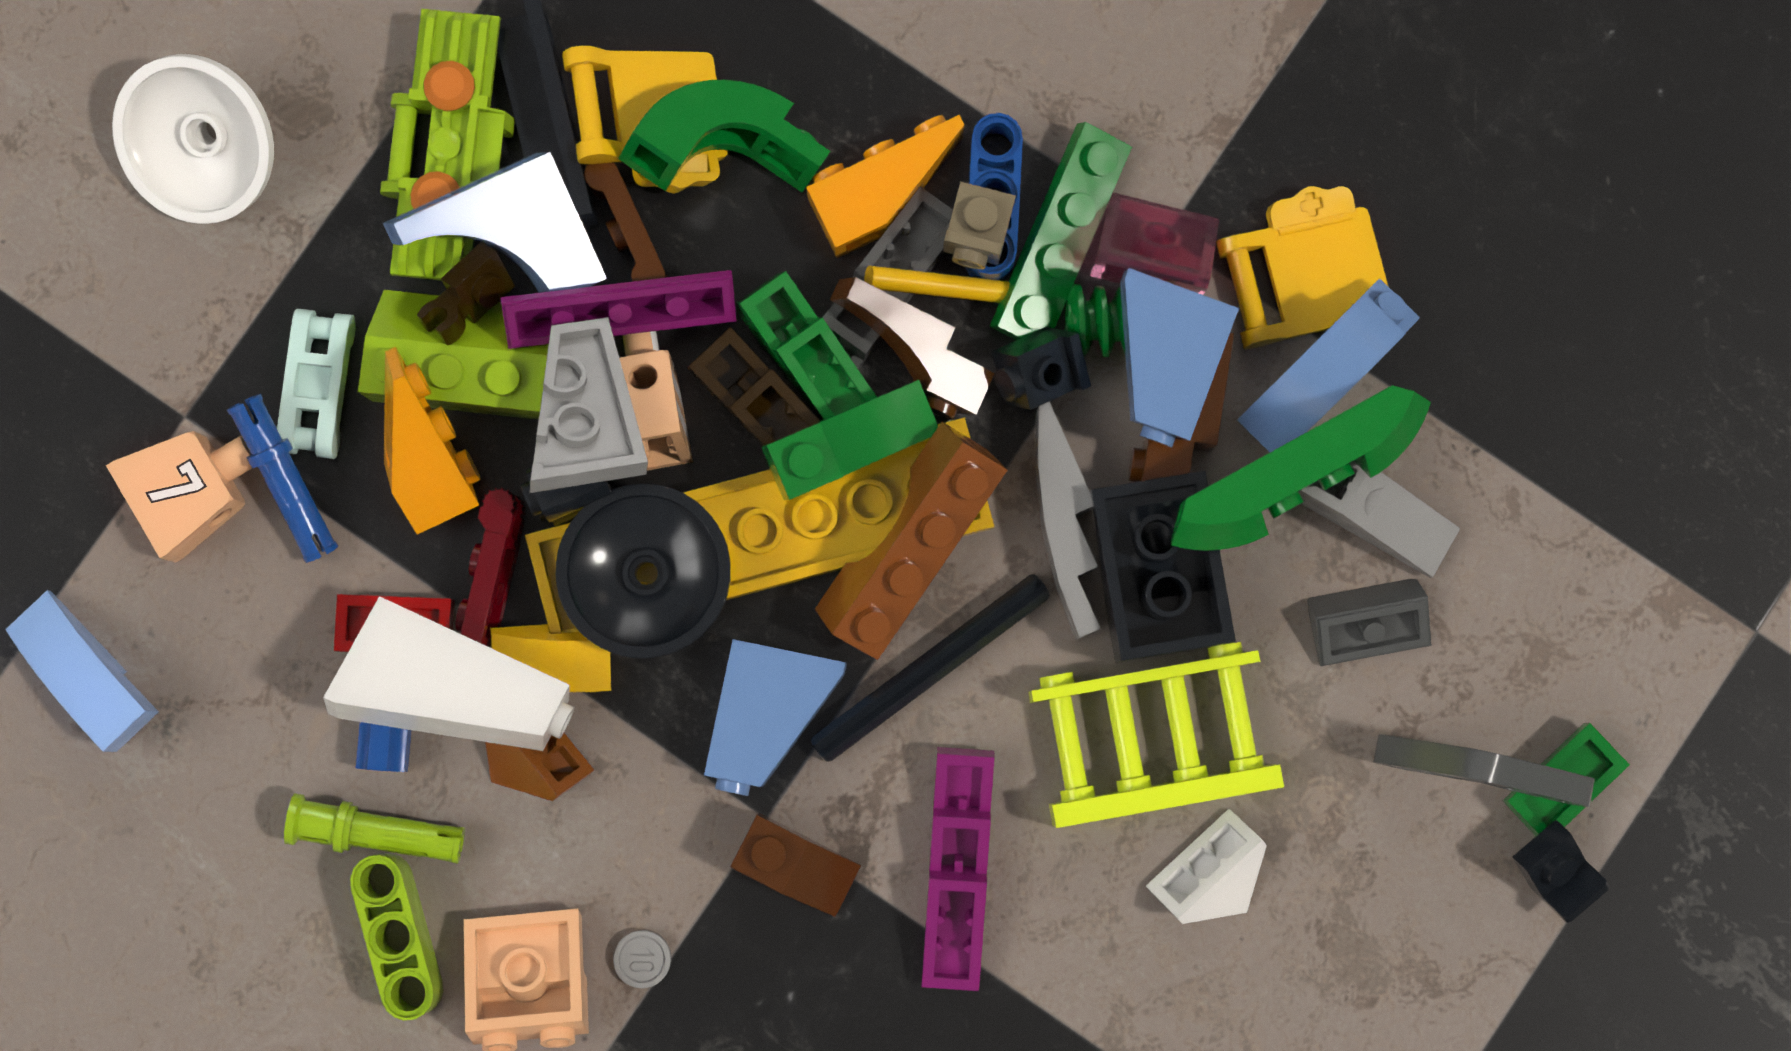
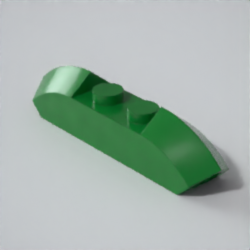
(1367, 434)

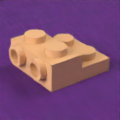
(525, 979)

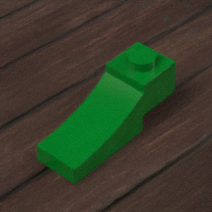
(803, 347)
(850, 440)

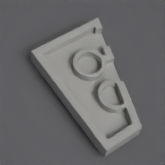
(586, 412)

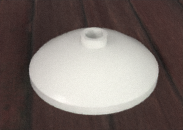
(166, 142)

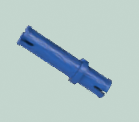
(282, 477)

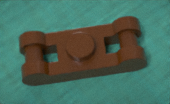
(627, 227)

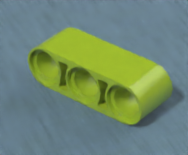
(389, 964)

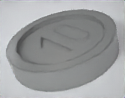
(642, 959)

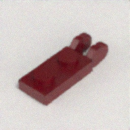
(492, 565)

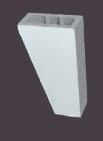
(443, 683)

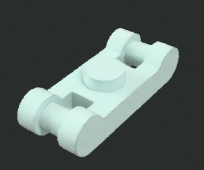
(315, 381)

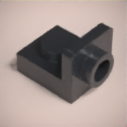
(1560, 872)

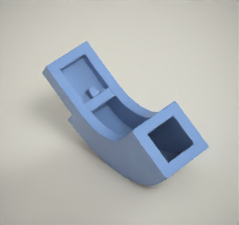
(1329, 367)

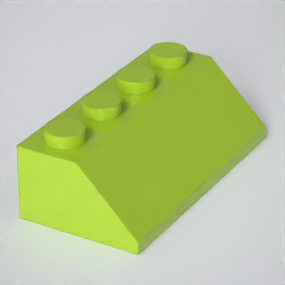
(467, 376)

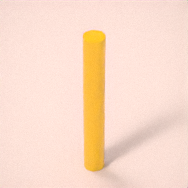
(936, 284)

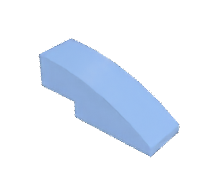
(80, 673)

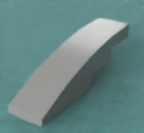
(1061, 499)

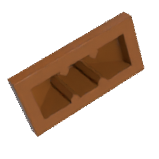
(538, 772)

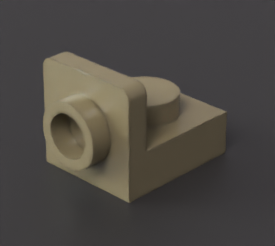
(978, 226)

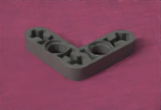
(1484, 768)

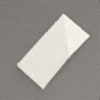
(1213, 873)

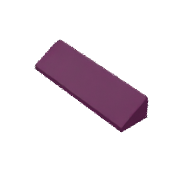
(628, 305)

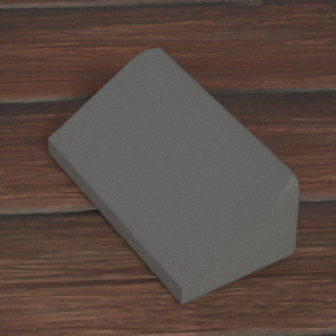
(1370, 621)

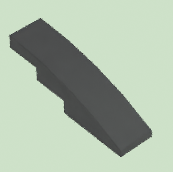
(909, 243)

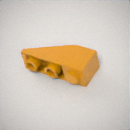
(864, 199)
(419, 459)

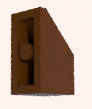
(795, 865)

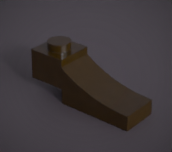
(750, 390)

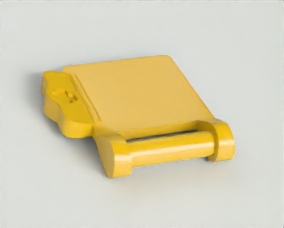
(635, 85)
(1317, 259)

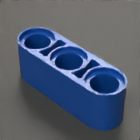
(1000, 173)

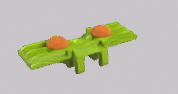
(465, 135)

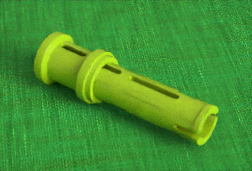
(347, 827)

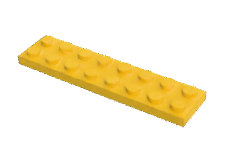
(778, 538)

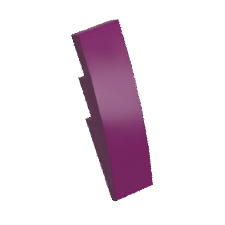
(958, 869)

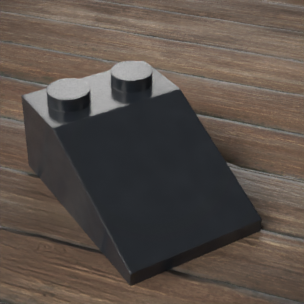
(1157, 593)

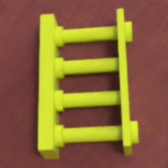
(1190, 780)

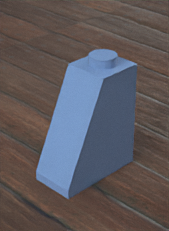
(1170, 353)
(764, 710)

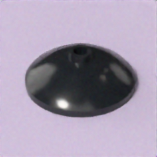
(601, 564)

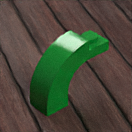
(722, 117)

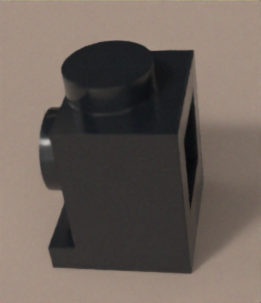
(1040, 368)

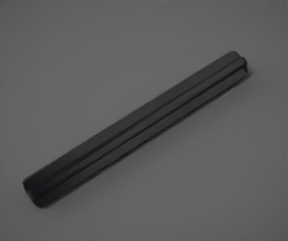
(930, 668)

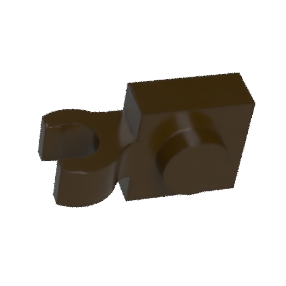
(470, 293)

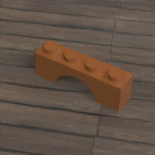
(944, 497)

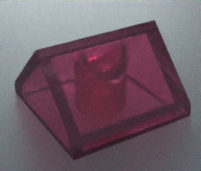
(1157, 242)

